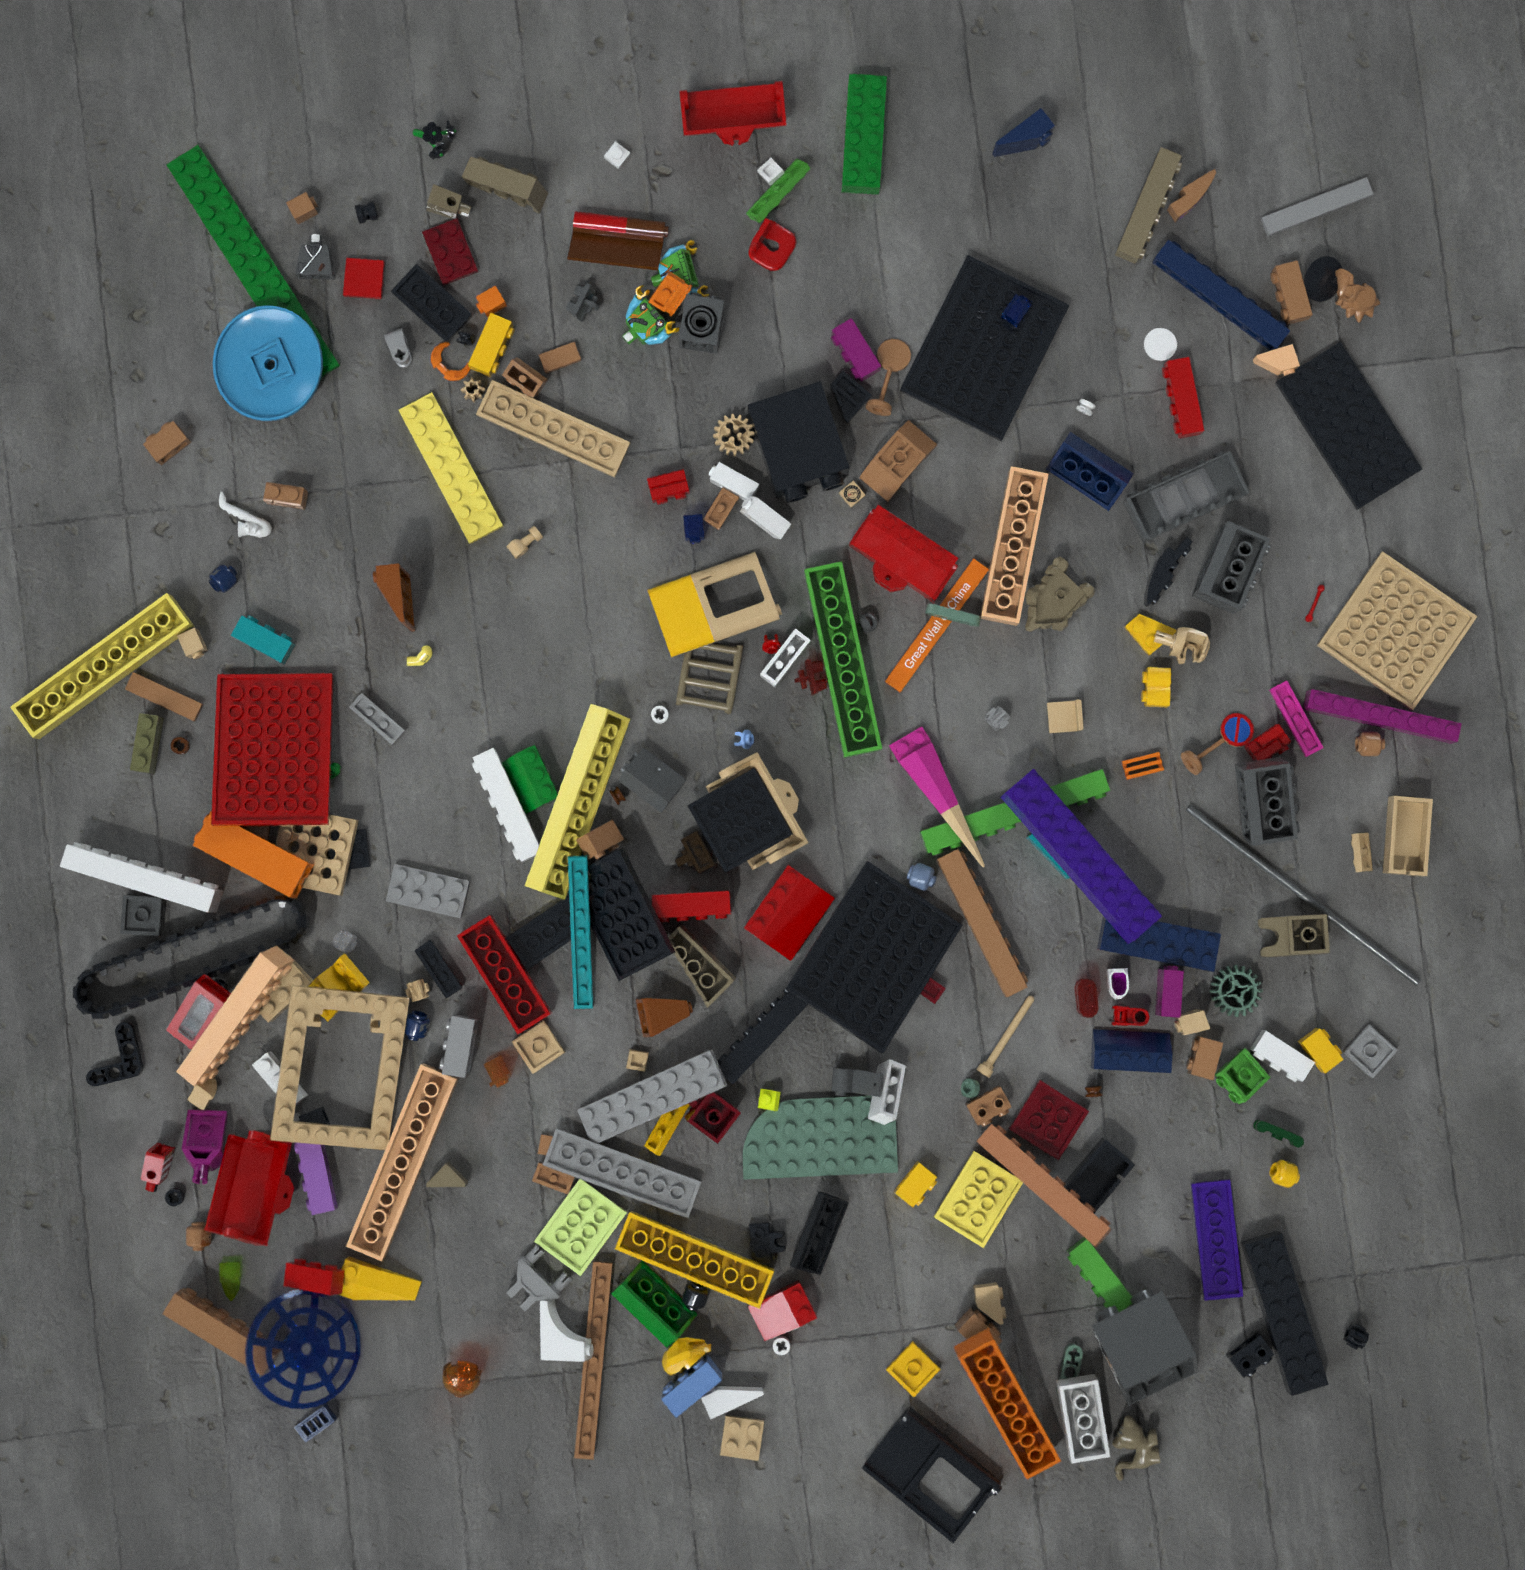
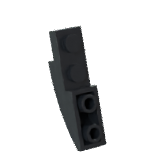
(1160, 576)

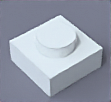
(617, 155)
(770, 171)

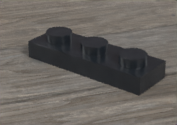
(438, 969)

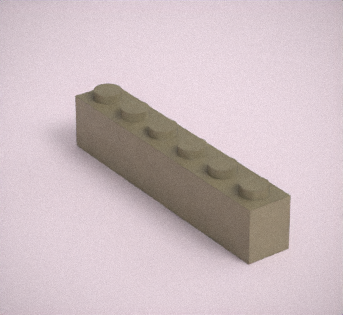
(1147, 207)

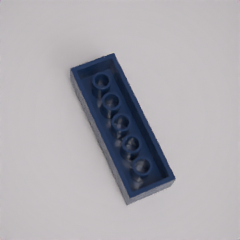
(1165, 944)

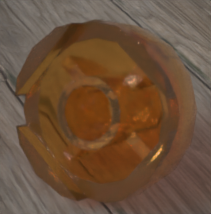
(461, 1378)

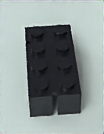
(1097, 1174)

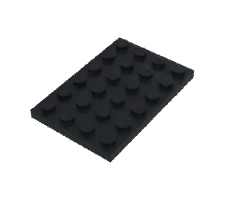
(624, 916)

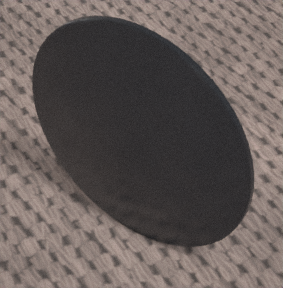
(1321, 279)

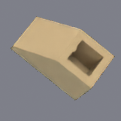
(988, 1300)

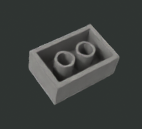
(459, 1046)

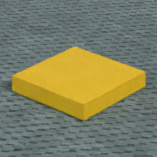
(913, 1369)

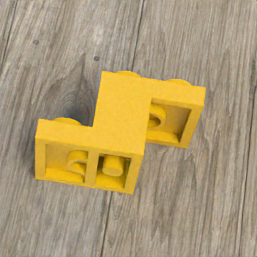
(340, 976)

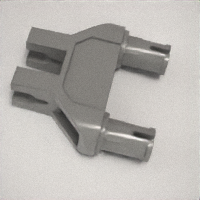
(534, 1282)

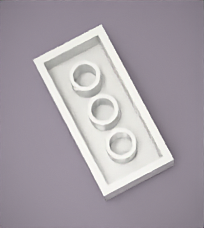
(1083, 1418)

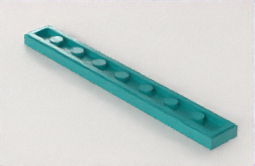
(580, 932)

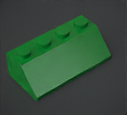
(654, 1304)

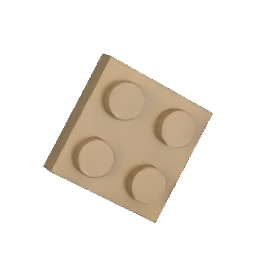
(742, 1437)

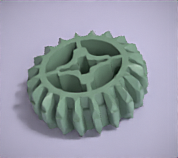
(1239, 996)

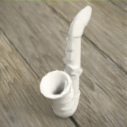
(253, 525)

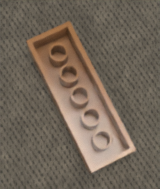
(216, 1327)

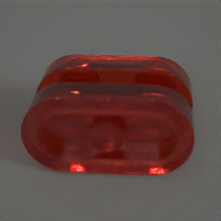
(1086, 998)

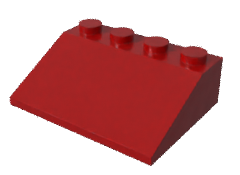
(789, 913)

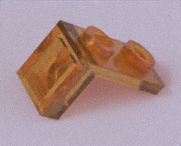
(498, 1071)

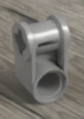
(398, 345)

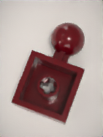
(715, 1126)

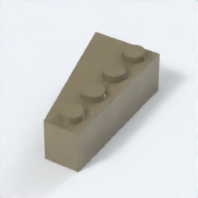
(505, 183)
(701, 966)

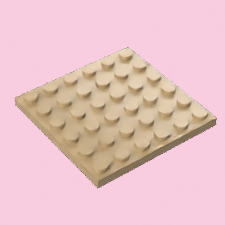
(1397, 631)

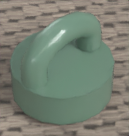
(970, 1088)

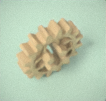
(737, 424)

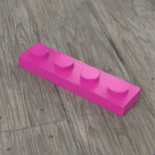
(1296, 718)

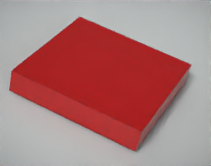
(363, 278)

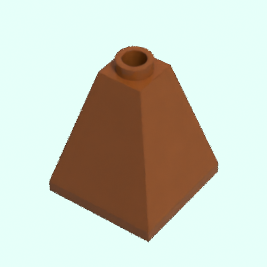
(661, 1014)

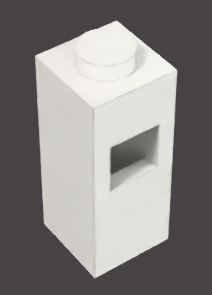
(733, 481)
(765, 517)

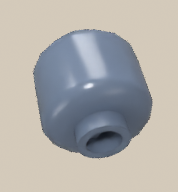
(921, 876)

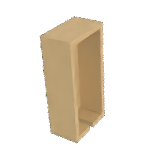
(1407, 836)

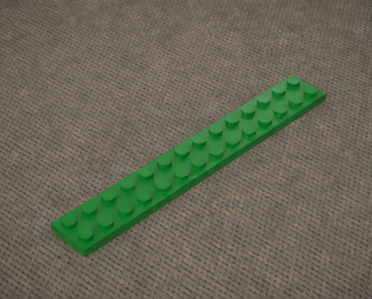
(238, 239)

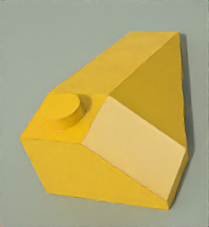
(373, 1282)

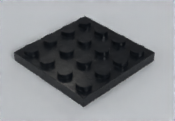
(739, 820)

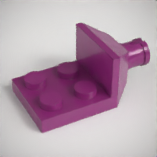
(204, 1141)

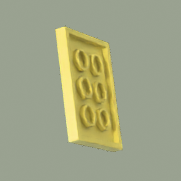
(978, 1199)

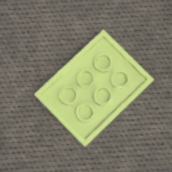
(580, 1226)

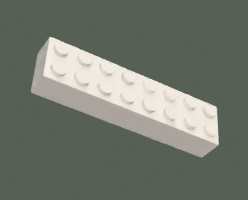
(144, 879)

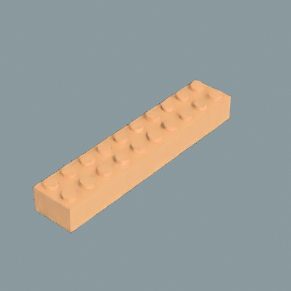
(402, 1162)

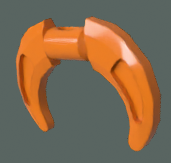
(436, 360)

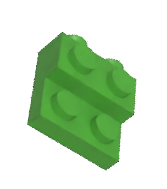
(1241, 1077)

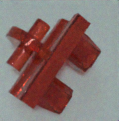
(815, 685)

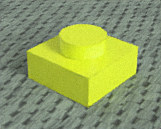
(769, 1099)

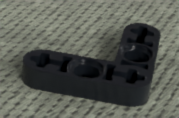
(123, 1066)

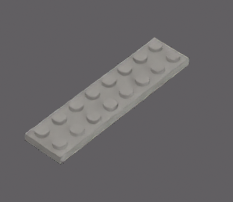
(652, 1097)
(622, 1173)

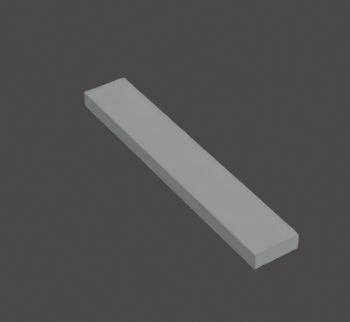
(1317, 206)

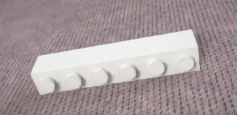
(507, 804)

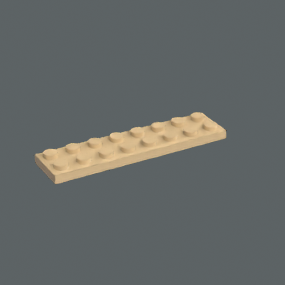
(553, 428)

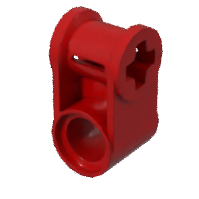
(1128, 1016)

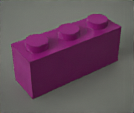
(855, 350)

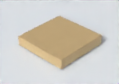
(538, 1047)

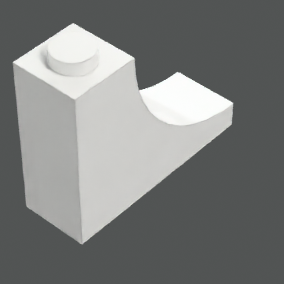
(557, 1340)

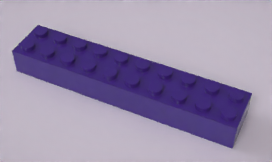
(1081, 856)

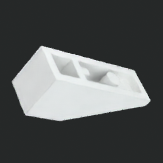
(725, 1398)

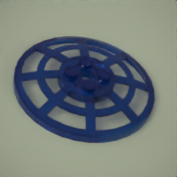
(292, 1347)

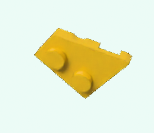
(1144, 630)

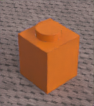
(490, 301)

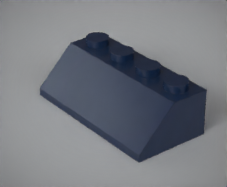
(1089, 471)
(1131, 1051)

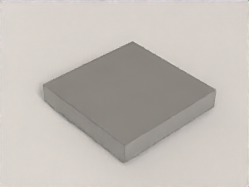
(1370, 1051)

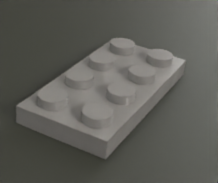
(427, 891)

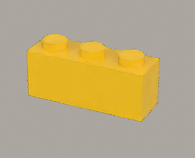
(491, 345)

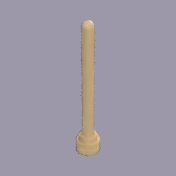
(987, 1067)

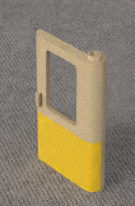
(686, 613)

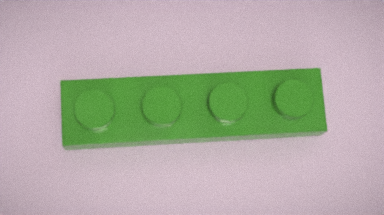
(778, 190)

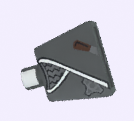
(315, 260)

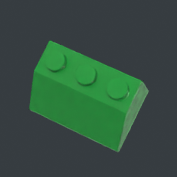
(530, 779)

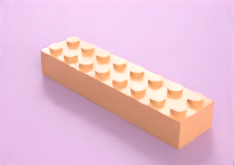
(1014, 546)
(235, 1016)

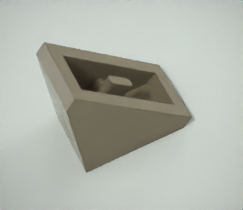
(447, 1177)

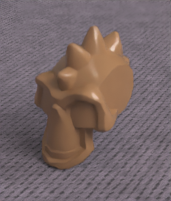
(1354, 297)

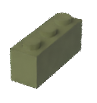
(146, 743)

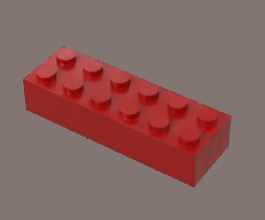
(504, 974)

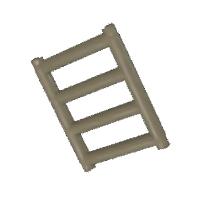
(730, 688)

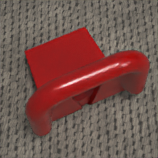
(772, 259)

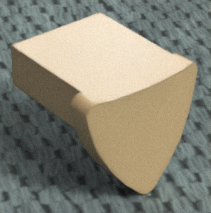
(203, 1093)

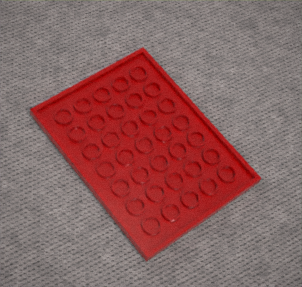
(272, 749)

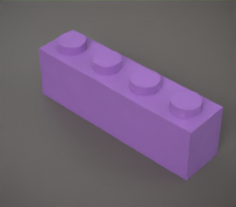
(317, 1177)

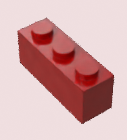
(314, 1277)

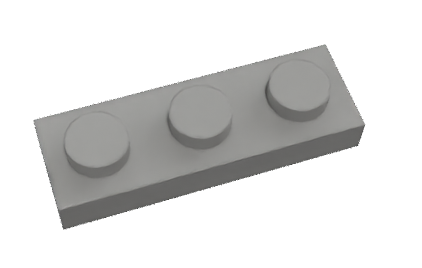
(377, 719)

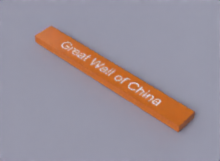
(935, 626)

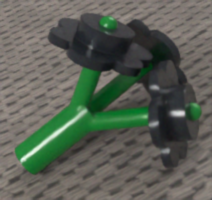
(433, 134)

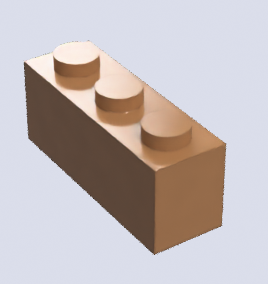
(1291, 293)

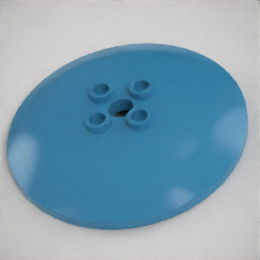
(243, 356)

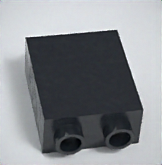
(799, 442)

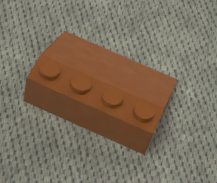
(396, 587)

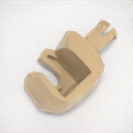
(1185, 639)

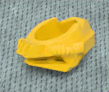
(684, 1354)

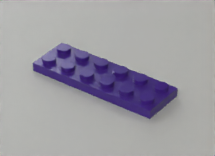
(1216, 1239)

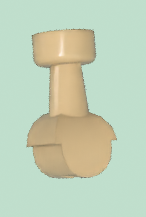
(519, 547)

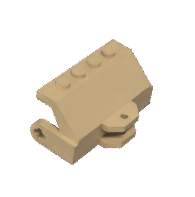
(786, 805)

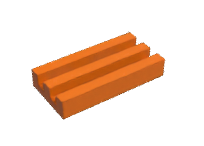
(1158, 761)

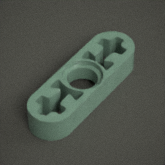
(953, 615)
(1066, 1356)

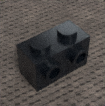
(1250, 1355)

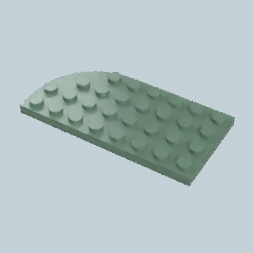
(819, 1140)

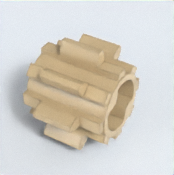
(477, 393)
(417, 990)

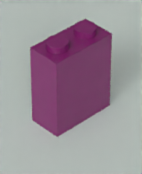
(1169, 992)

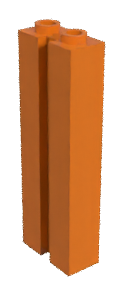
(254, 856)

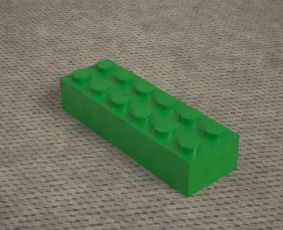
(864, 134)

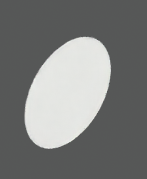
(1160, 344)

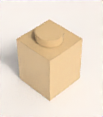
(192, 643)

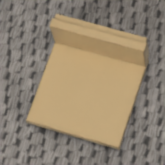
(1065, 716)

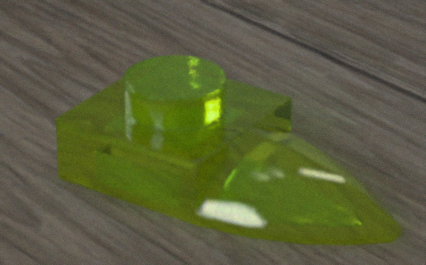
(230, 1278)

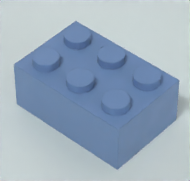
(691, 1385)

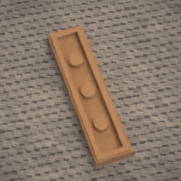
(164, 696)

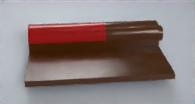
(617, 240)

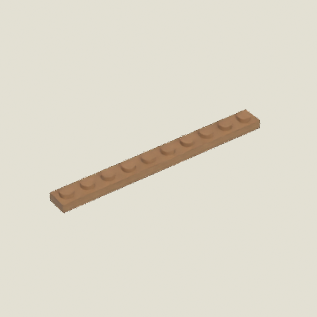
(593, 1367)

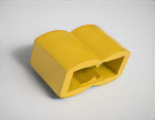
(1157, 687)

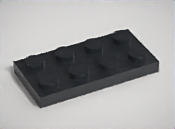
(431, 303)
(542, 934)

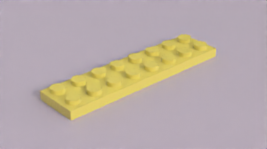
(450, 468)

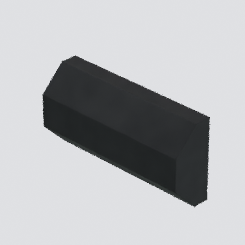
(819, 1233)

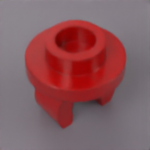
(771, 646)

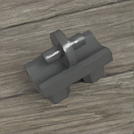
(585, 302)

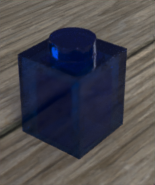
(1016, 310)
(694, 528)

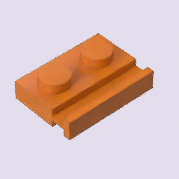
(670, 293)

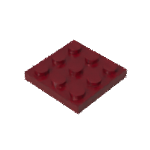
(1048, 1120)

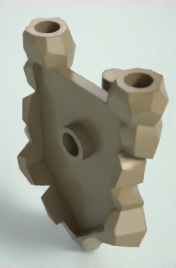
(1055, 598)

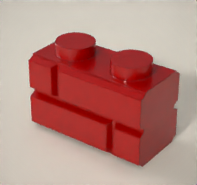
(668, 486)
(1268, 744)

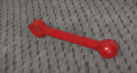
(1308, 618)

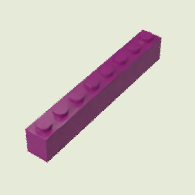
(1382, 716)

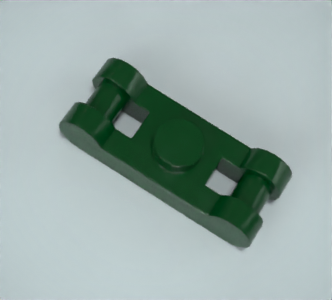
(1278, 1133)

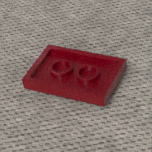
(450, 251)

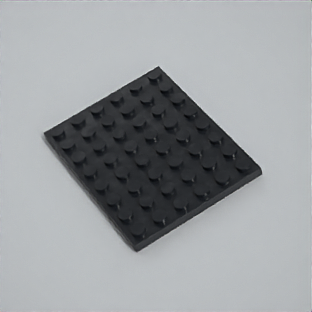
(975, 359)
(874, 957)

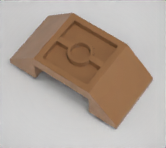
(897, 460)

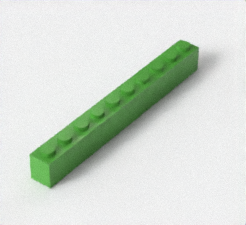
(1001, 816)

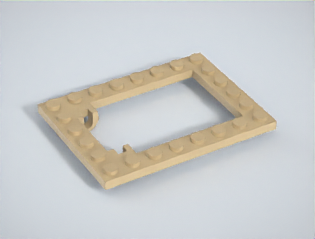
(305, 1010)

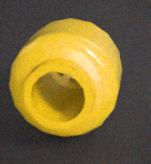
(1284, 1173)

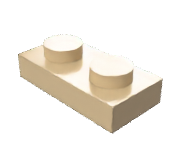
(1362, 852)

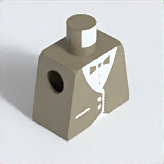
(439, 201)

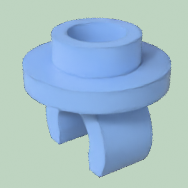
(747, 739)

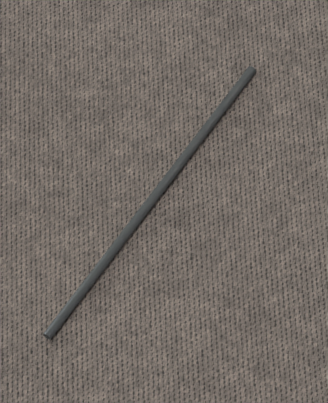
(1303, 895)

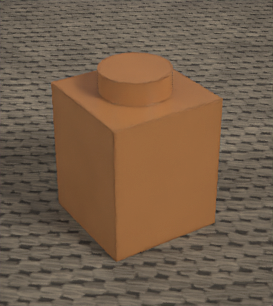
(302, 207)

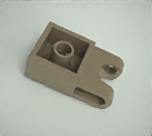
(1290, 937)

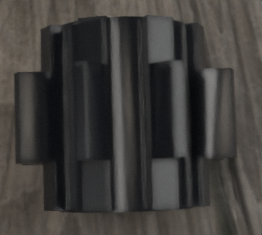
(1356, 1336)

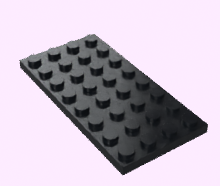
(1348, 425)

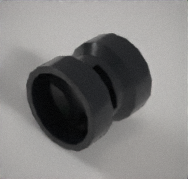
(366, 212)

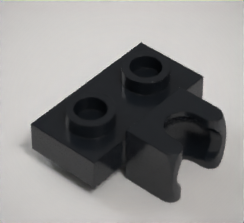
(764, 1242)

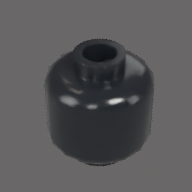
(695, 1296)

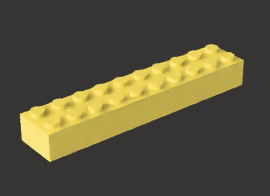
(102, 666)
(577, 799)

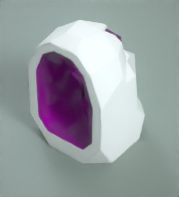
(1118, 982)

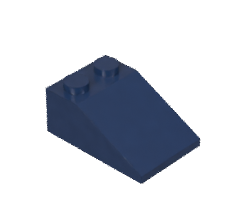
(1026, 136)

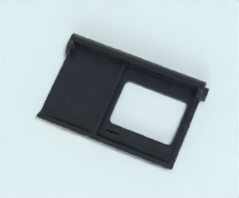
(908, 1455)

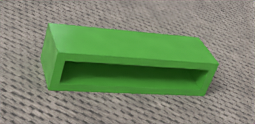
(1100, 1275)

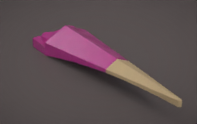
(922, 764)

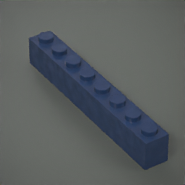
(1221, 296)

